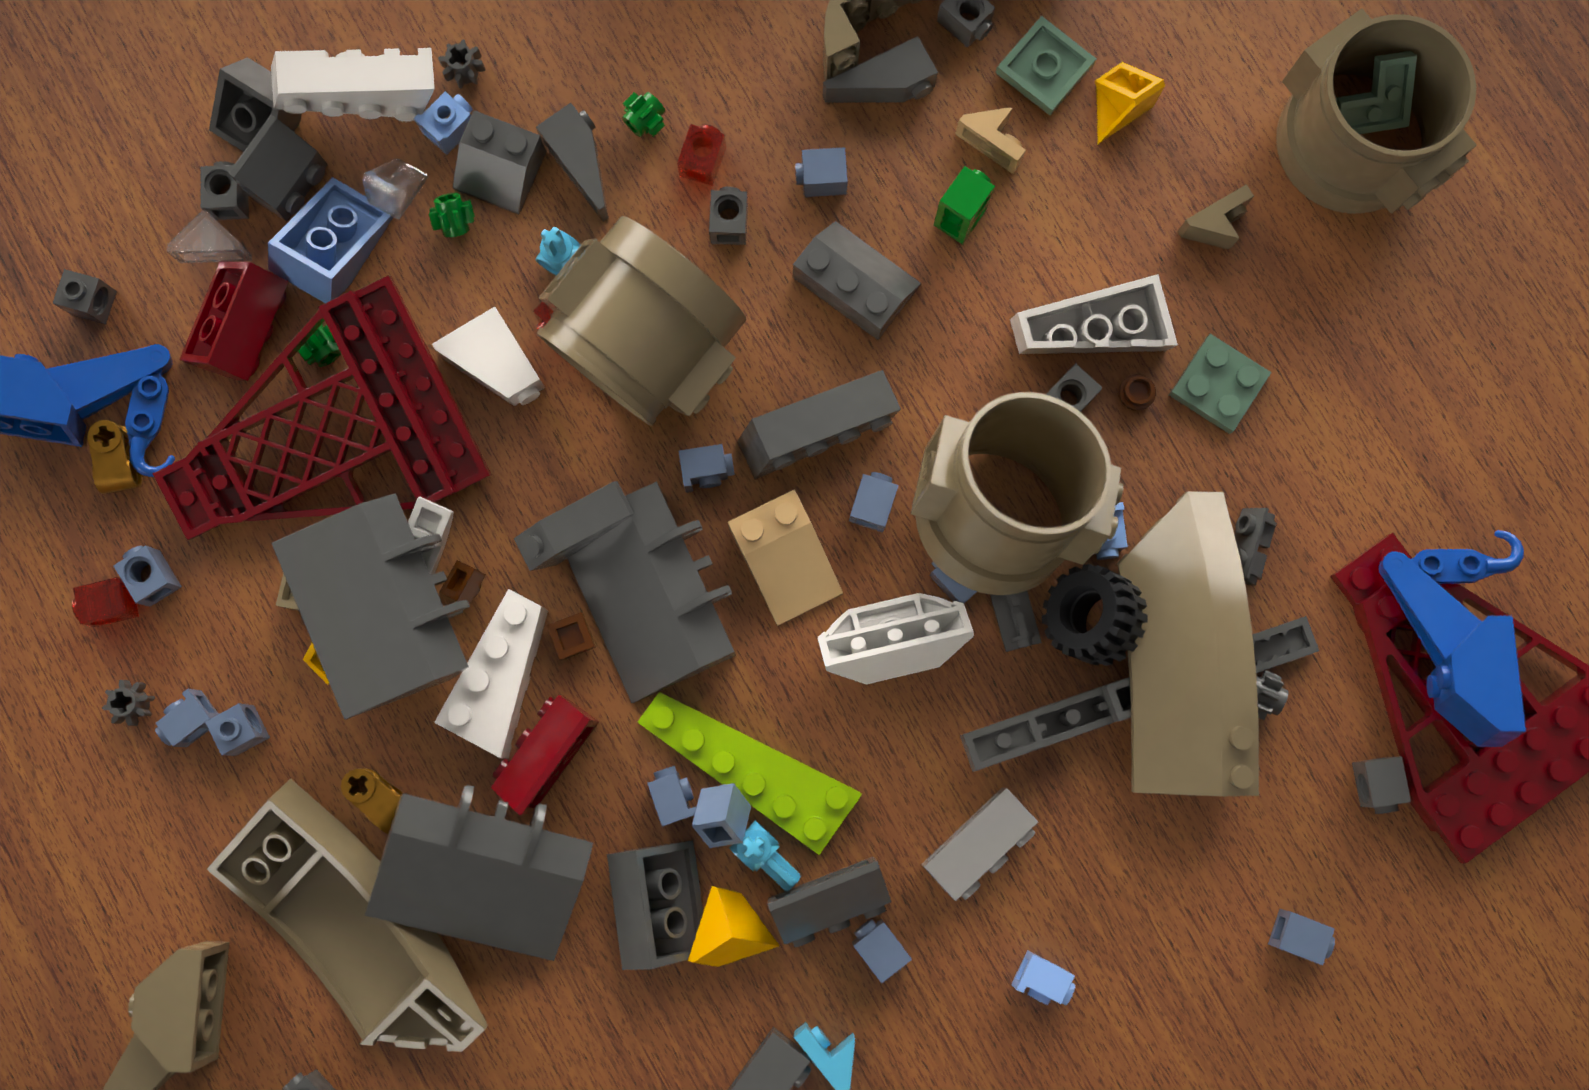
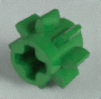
(643, 114)
(451, 215)
(320, 348)

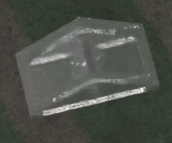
(393, 186)
(206, 242)

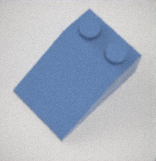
(327, 241)

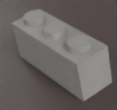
(981, 844)

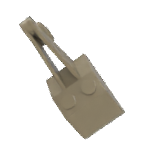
(175, 1018)

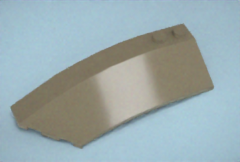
(1196, 659)
(314, 889)

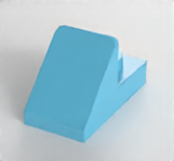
(835, 1064)

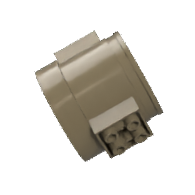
(1339, 165)
(641, 322)
(977, 541)

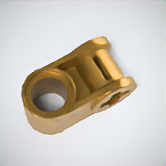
(111, 462)
(378, 803)

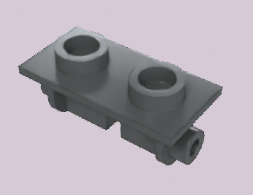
(1254, 529)
(1015, 620)

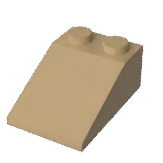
(785, 557)

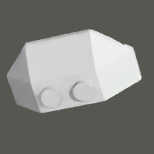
(895, 638)

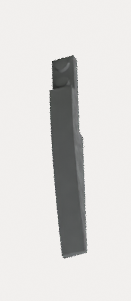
(1108, 704)

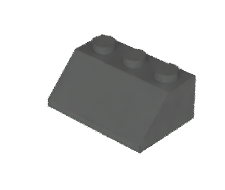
(854, 279)
(829, 902)
(655, 903)

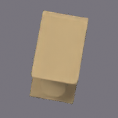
(984, 133)

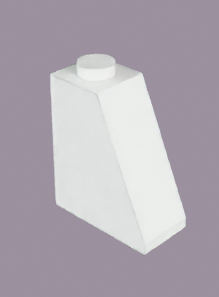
(492, 358)

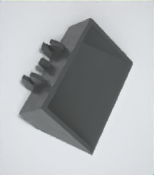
(652, 598)
(372, 605)
(479, 875)

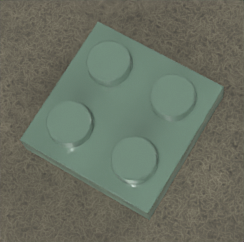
(1045, 65)
(1220, 383)

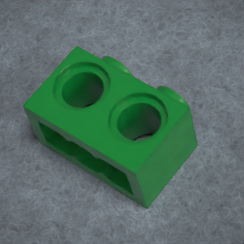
(964, 204)

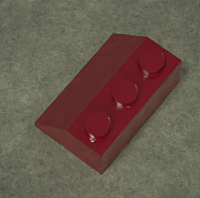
(235, 320)
(542, 754)

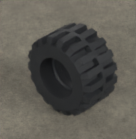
(1119, 620)

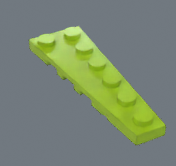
(776, 785)

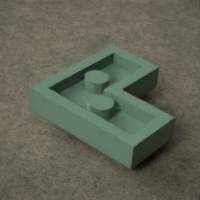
(1390, 97)

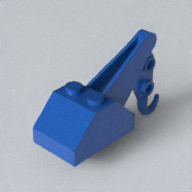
(57, 399)
(1474, 659)

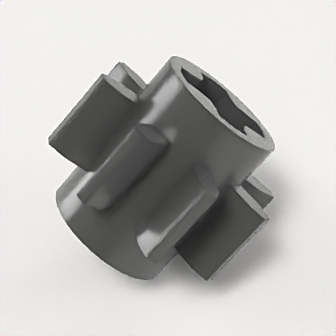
(457, 54)
(1270, 694)
(138, 707)

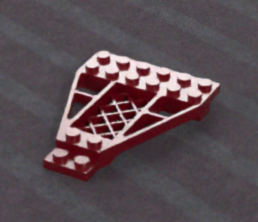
(401, 390)
(1492, 785)

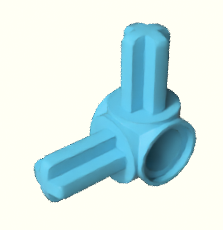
(556, 249)
(760, 852)

